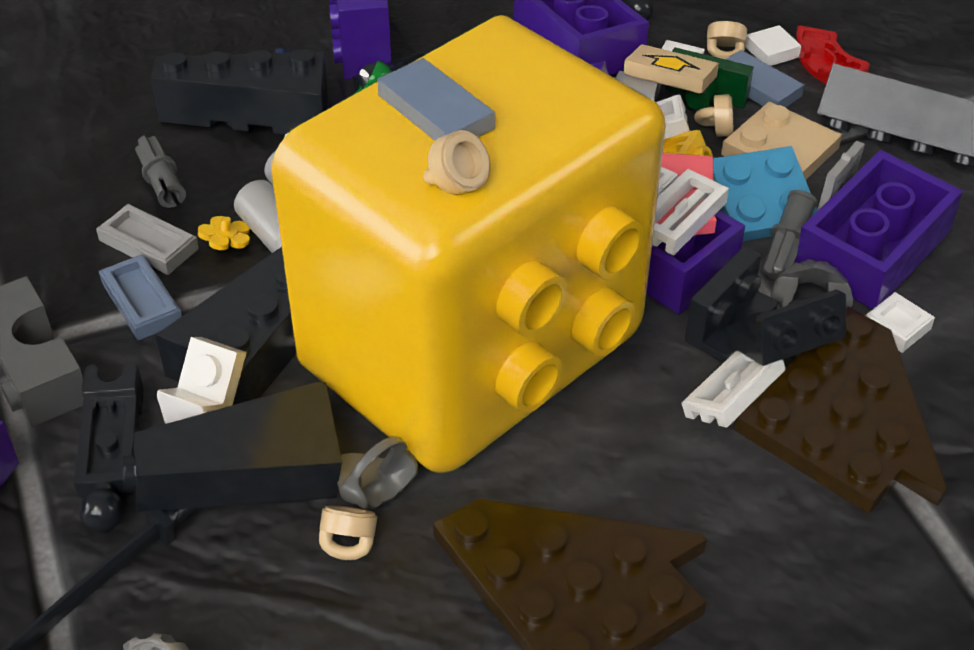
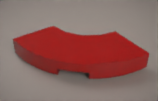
(821, 50)

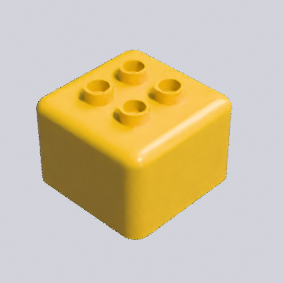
(483, 303)

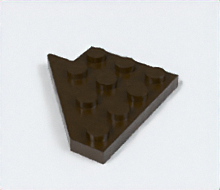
(848, 419)
(574, 576)

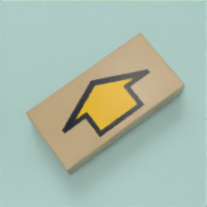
(671, 68)

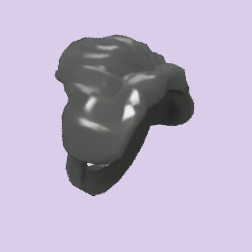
(809, 271)
(376, 480)

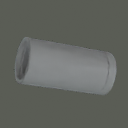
(257, 208)

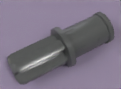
(159, 171)
(787, 233)

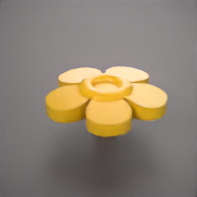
(224, 233)

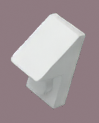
(206, 380)

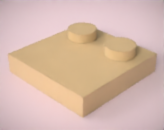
(777, 128)

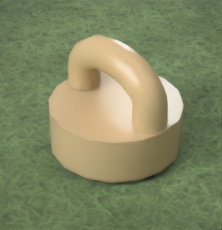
(725, 35)
(719, 116)
(457, 163)
(347, 522)

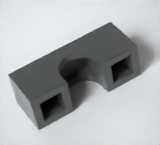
(38, 368)

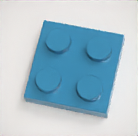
(759, 187)

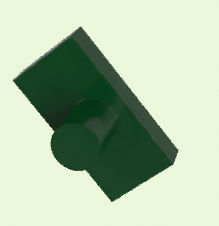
(731, 79)

